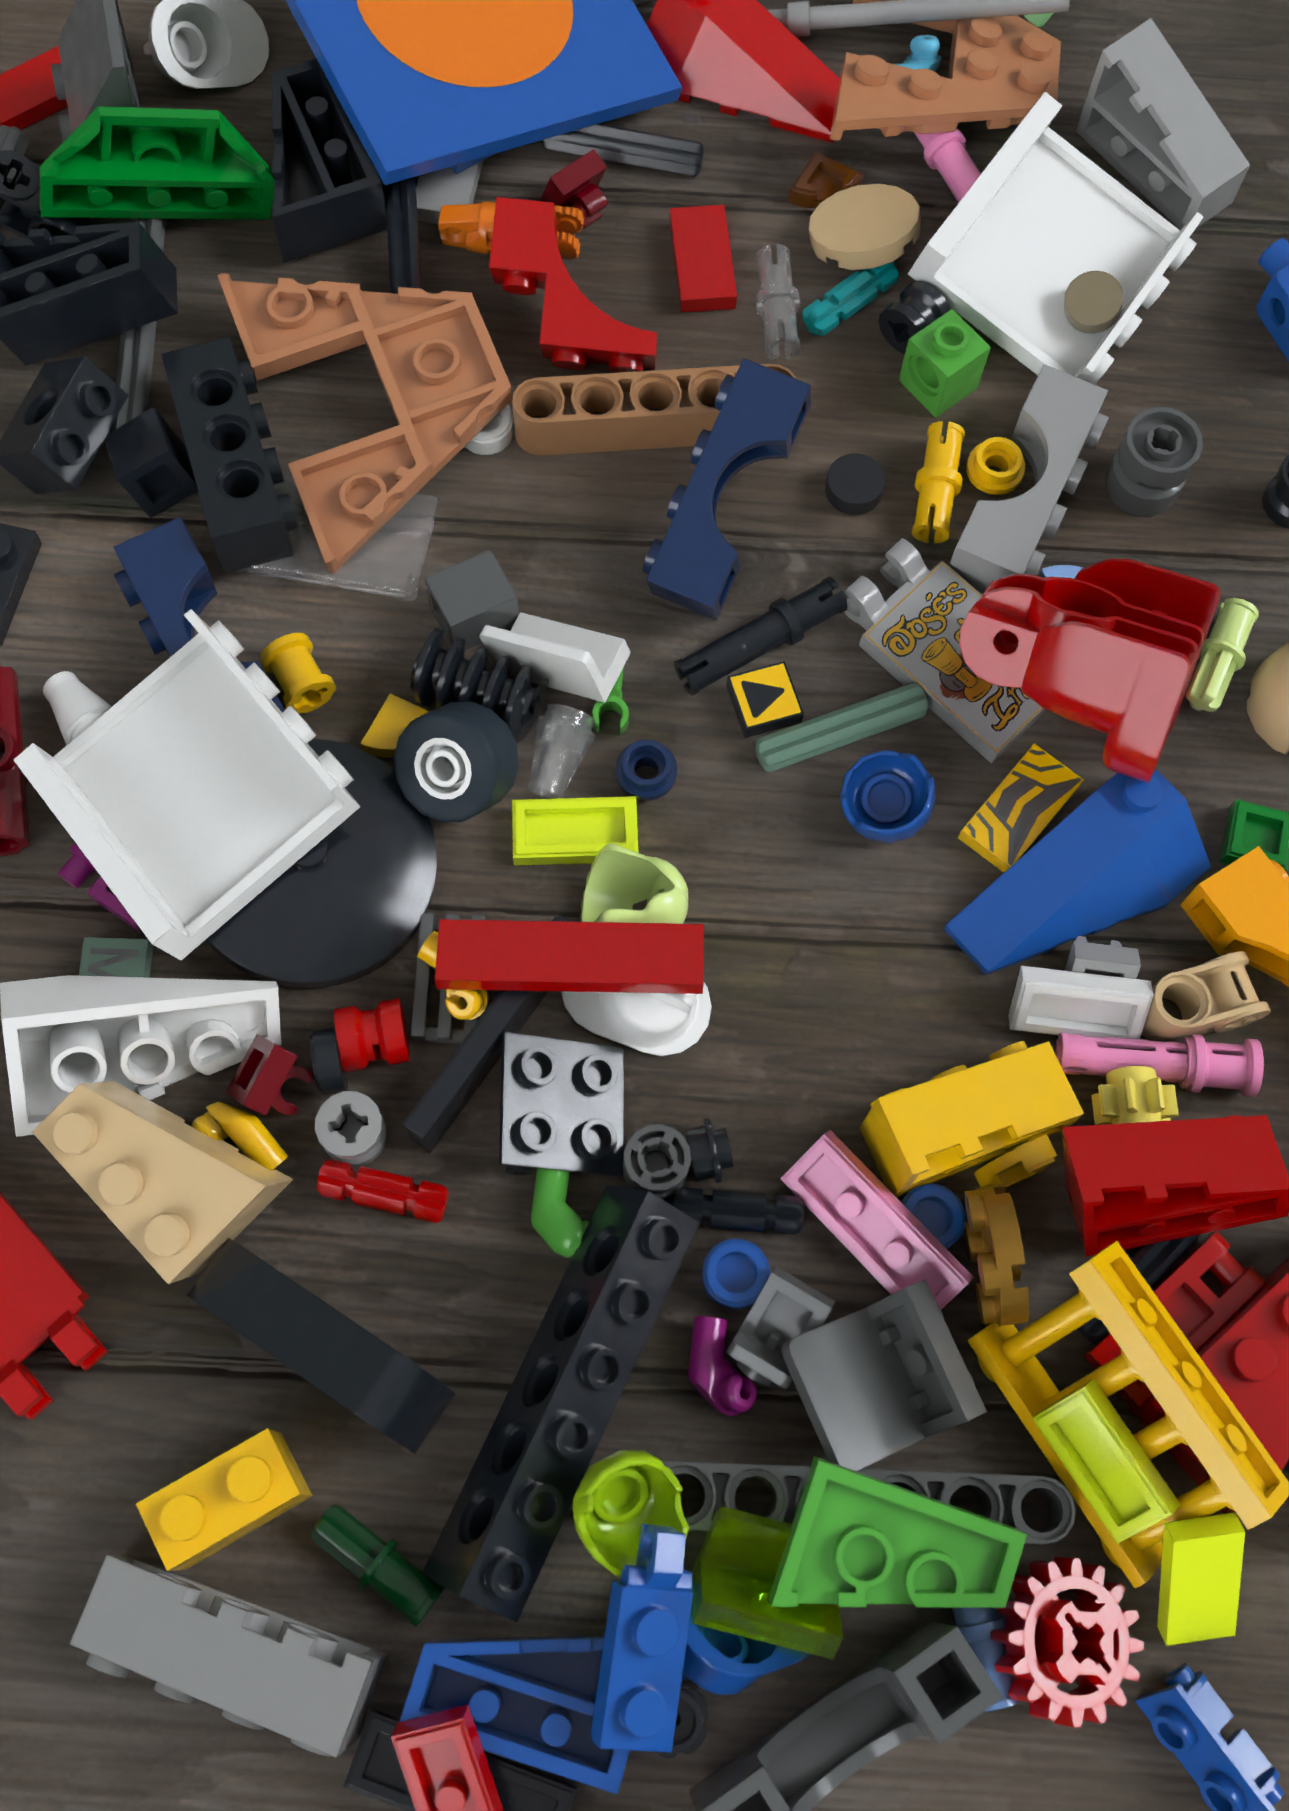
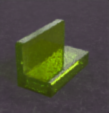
(735, 1582)

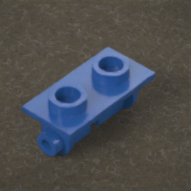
(1188, 1723)

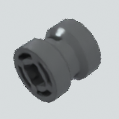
(653, 1170)

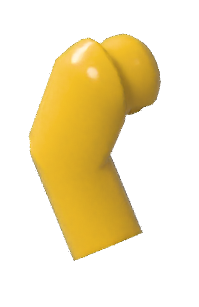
(244, 1130)

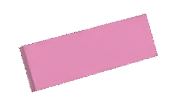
(873, 1221)

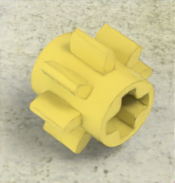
(1134, 1096)

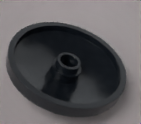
(348, 897)

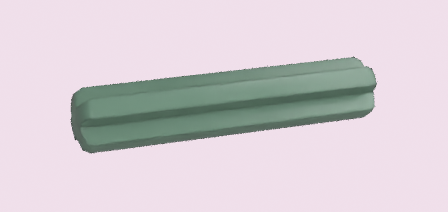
(841, 727)

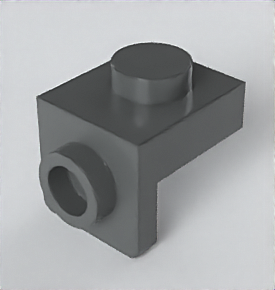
(779, 1314)

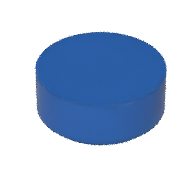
(938, 1211)
(735, 1273)

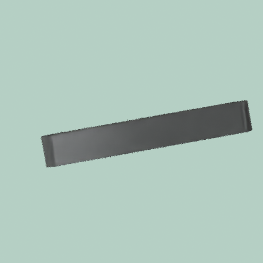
(998, 1494)

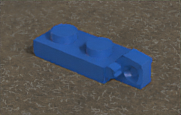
(644, 1647)

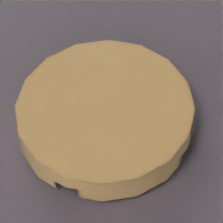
(865, 226)

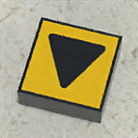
(764, 699)

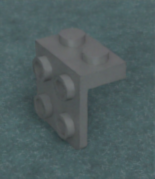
(882, 1378)

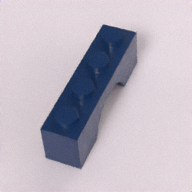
(755, 423)
(169, 580)

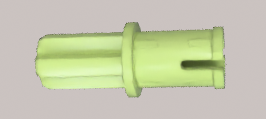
(1221, 654)

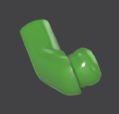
(552, 1216)

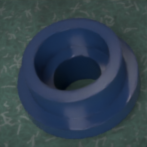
(646, 754)

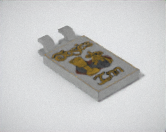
(918, 643)

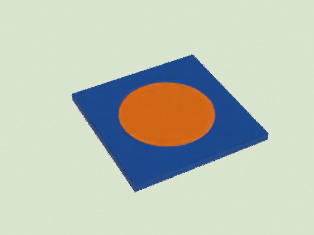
(480, 76)

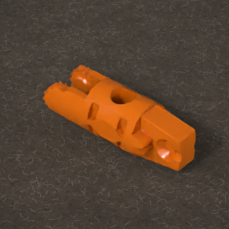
(472, 227)

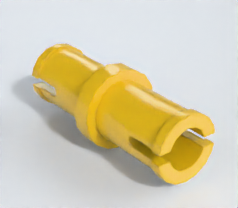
(938, 482)

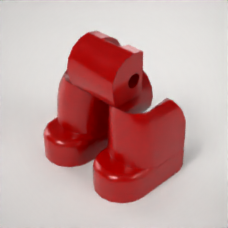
(1097, 649)

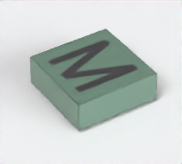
(116, 957)

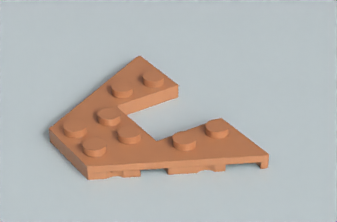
(993, 75)
(432, 366)

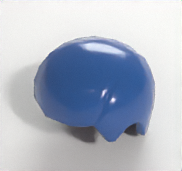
(887, 796)

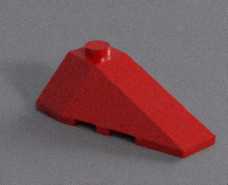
(745, 62)

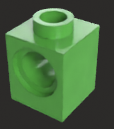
(943, 363)

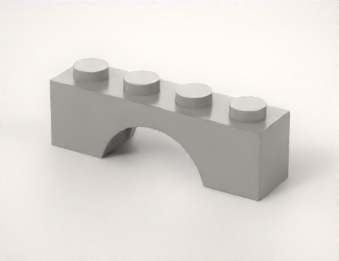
(1050, 432)

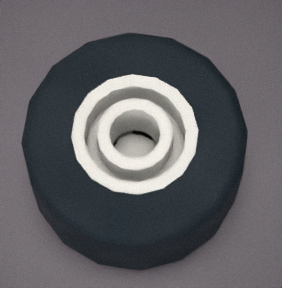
(461, 739)

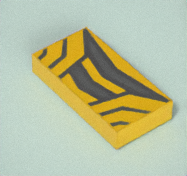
(1020, 808)

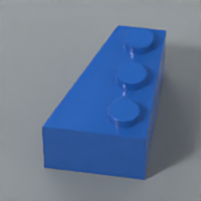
(526, 1700)

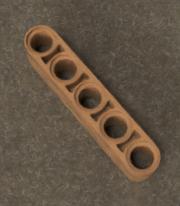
(625, 403)

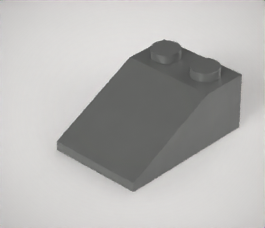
(94, 63)

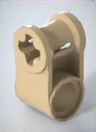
(1210, 998)

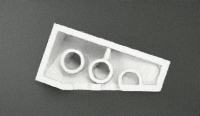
(126, 1033)

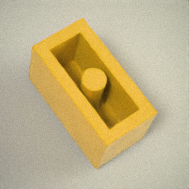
(223, 1500)

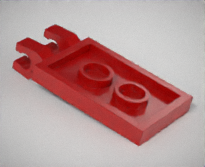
(36, 1304)

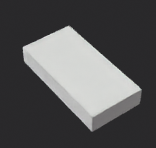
(1079, 1003)

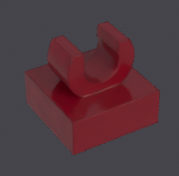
(578, 187)
(262, 1076)

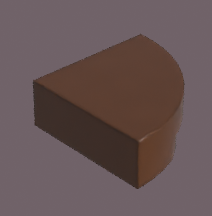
(821, 180)

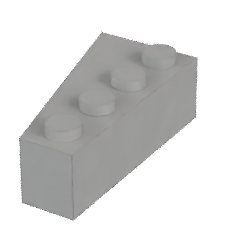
(229, 1654)

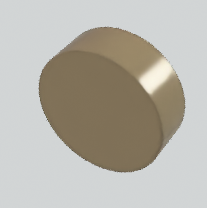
(1093, 301)

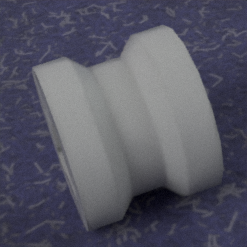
(355, 1141)

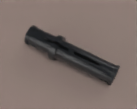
(782, 623)

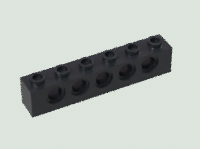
(561, 1401)

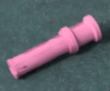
(1189, 1063)

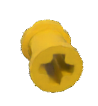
(297, 672)

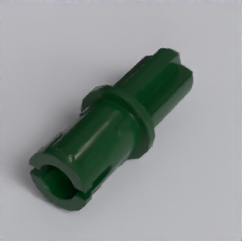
(376, 1563)

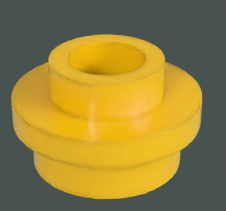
(1001, 454)

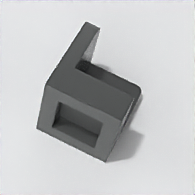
(470, 597)

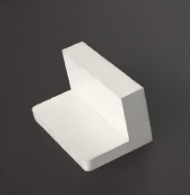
(564, 654)

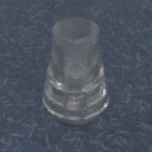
(559, 748)

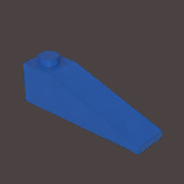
(1104, 863)

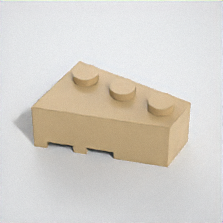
(156, 1176)

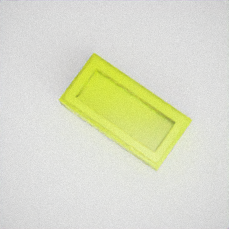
(571, 828)
(1106, 1461)
(1200, 1578)

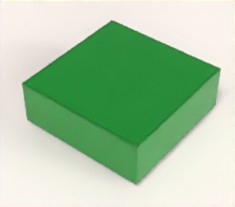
(1254, 826)

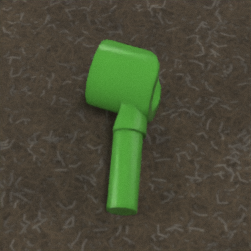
(613, 703)

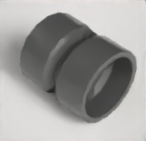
(1153, 461)

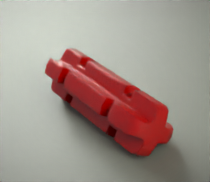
(382, 1190)

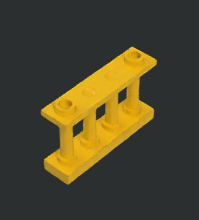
(1163, 1358)

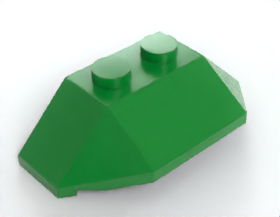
(156, 167)

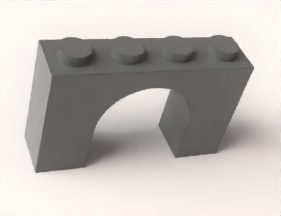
(912, 1689)

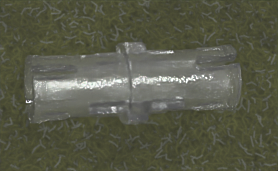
(778, 302)

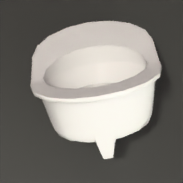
(208, 42)
(644, 1021)

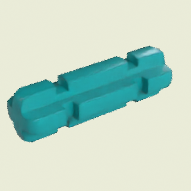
(848, 298)

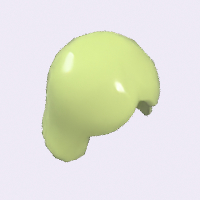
(625, 878)

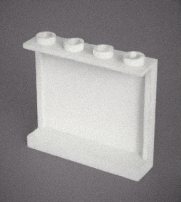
(1033, 228)
(193, 791)

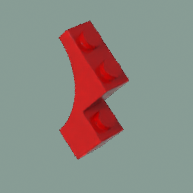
(572, 327)

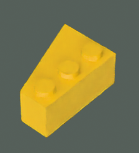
(968, 1116)

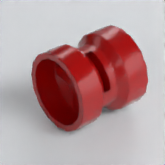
(371, 1035)

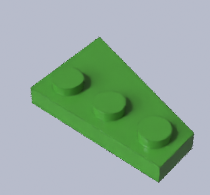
(888, 1545)

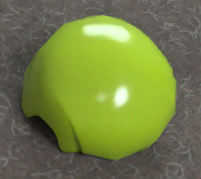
(619, 1498)

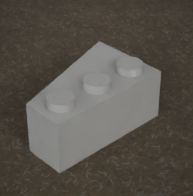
(1160, 129)

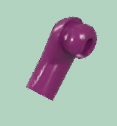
(713, 1374)

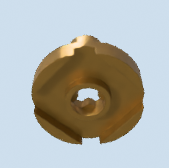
(997, 1246)

